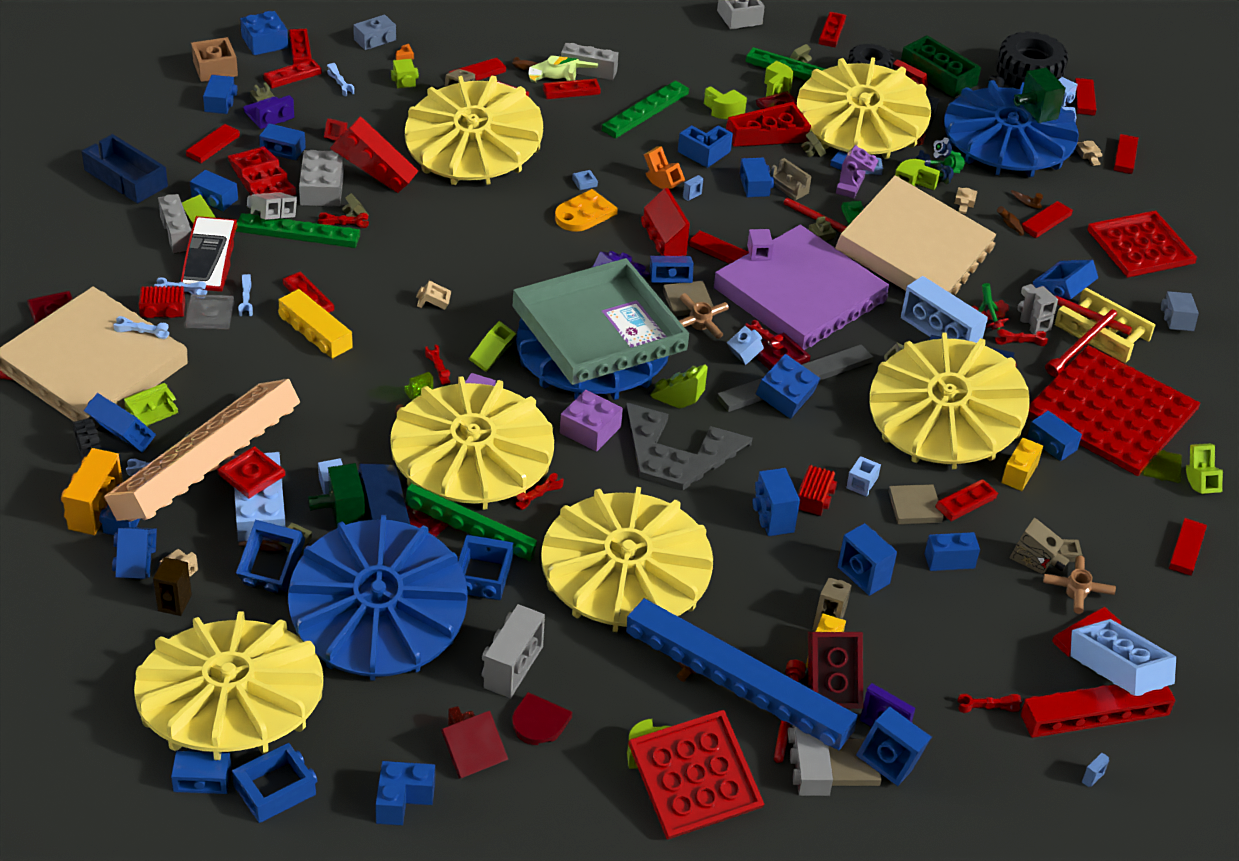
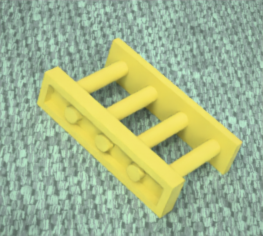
(1106, 339)

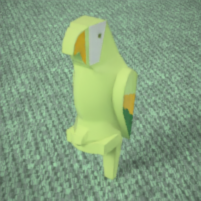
(558, 68)

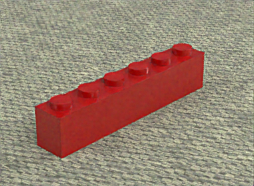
(1092, 709)

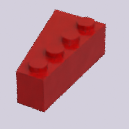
(769, 126)
(374, 155)

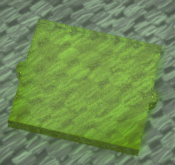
(1165, 467)

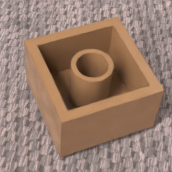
(214, 58)

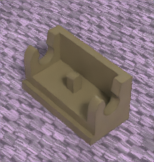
(791, 179)

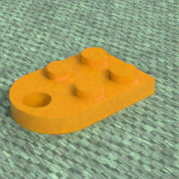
(584, 211)

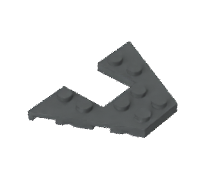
(671, 465)

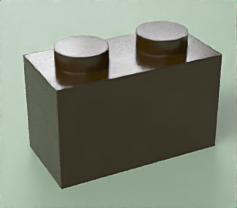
(172, 586)

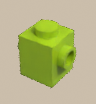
(404, 73)

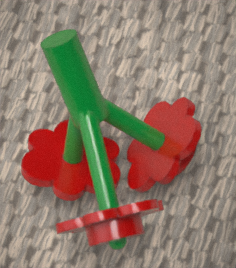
(996, 309)

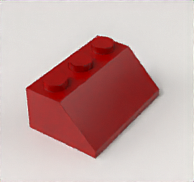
(666, 224)

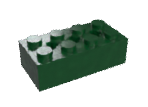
(942, 65)

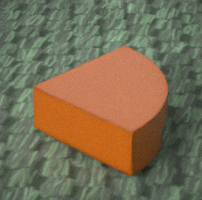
(404, 53)

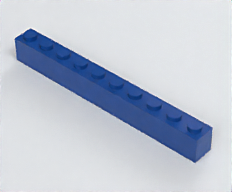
(742, 674)

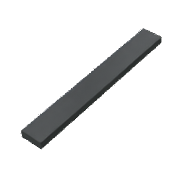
(823, 368)

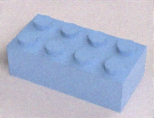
(939, 312)
(263, 506)
(1123, 657)

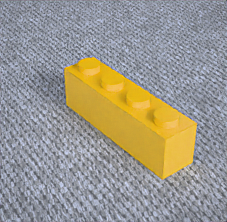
(315, 323)

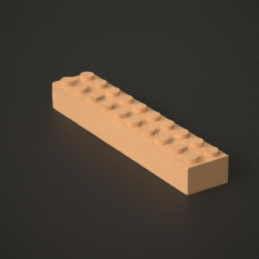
(202, 451)

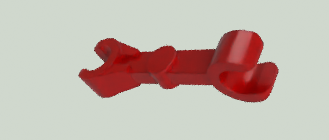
(329, 219)
(1007, 337)
(774, 340)
(433, 355)
(549, 485)
(1010, 703)

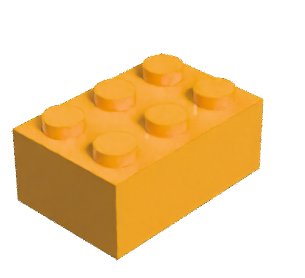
(85, 494)

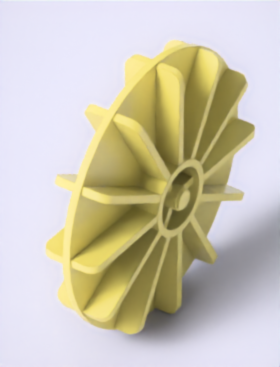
(865, 107)
(474, 130)
(949, 401)
(472, 442)
(625, 549)
(228, 685)

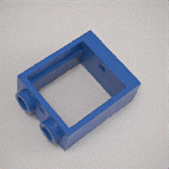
(1068, 277)
(119, 422)
(274, 532)
(499, 552)
(283, 799)

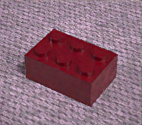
(837, 667)

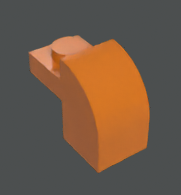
(660, 172)

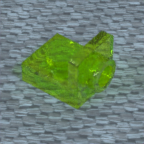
(413, 390)

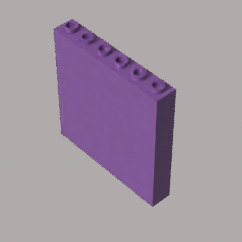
(803, 288)

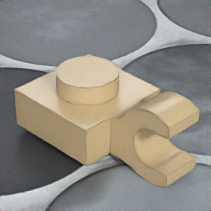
(1089, 150)
(965, 198)

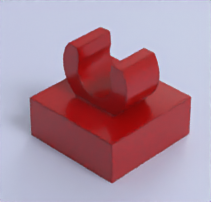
(334, 128)

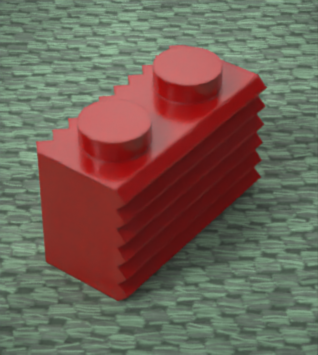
(162, 301)
(816, 489)

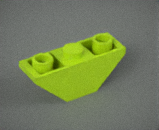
(493, 346)
(682, 388)

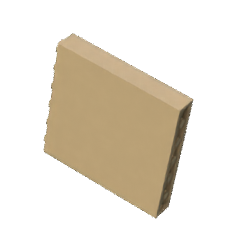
(915, 236)
(81, 354)

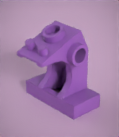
(855, 160)

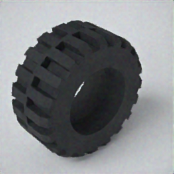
(1030, 52)

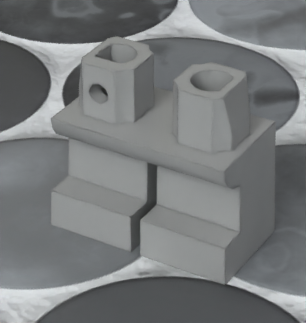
(272, 205)
(1037, 308)

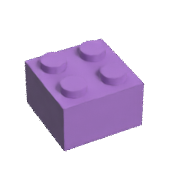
(591, 420)

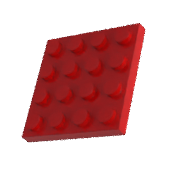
(1141, 243)
(695, 774)

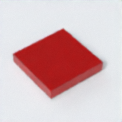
(251, 472)

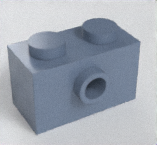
(374, 32)
(1180, 311)

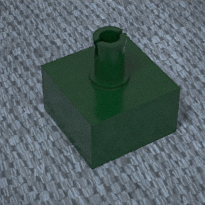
(1041, 95)
(344, 495)

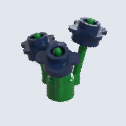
(952, 163)

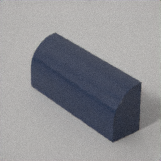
(382, 493)

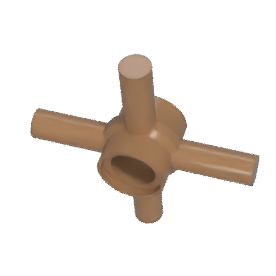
(702, 314)
(1079, 584)

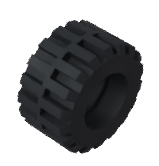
(864, 53)

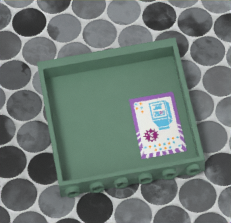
(600, 320)

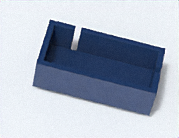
(125, 168)

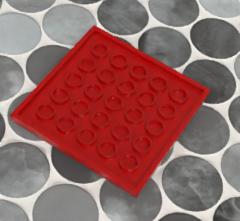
(1115, 409)

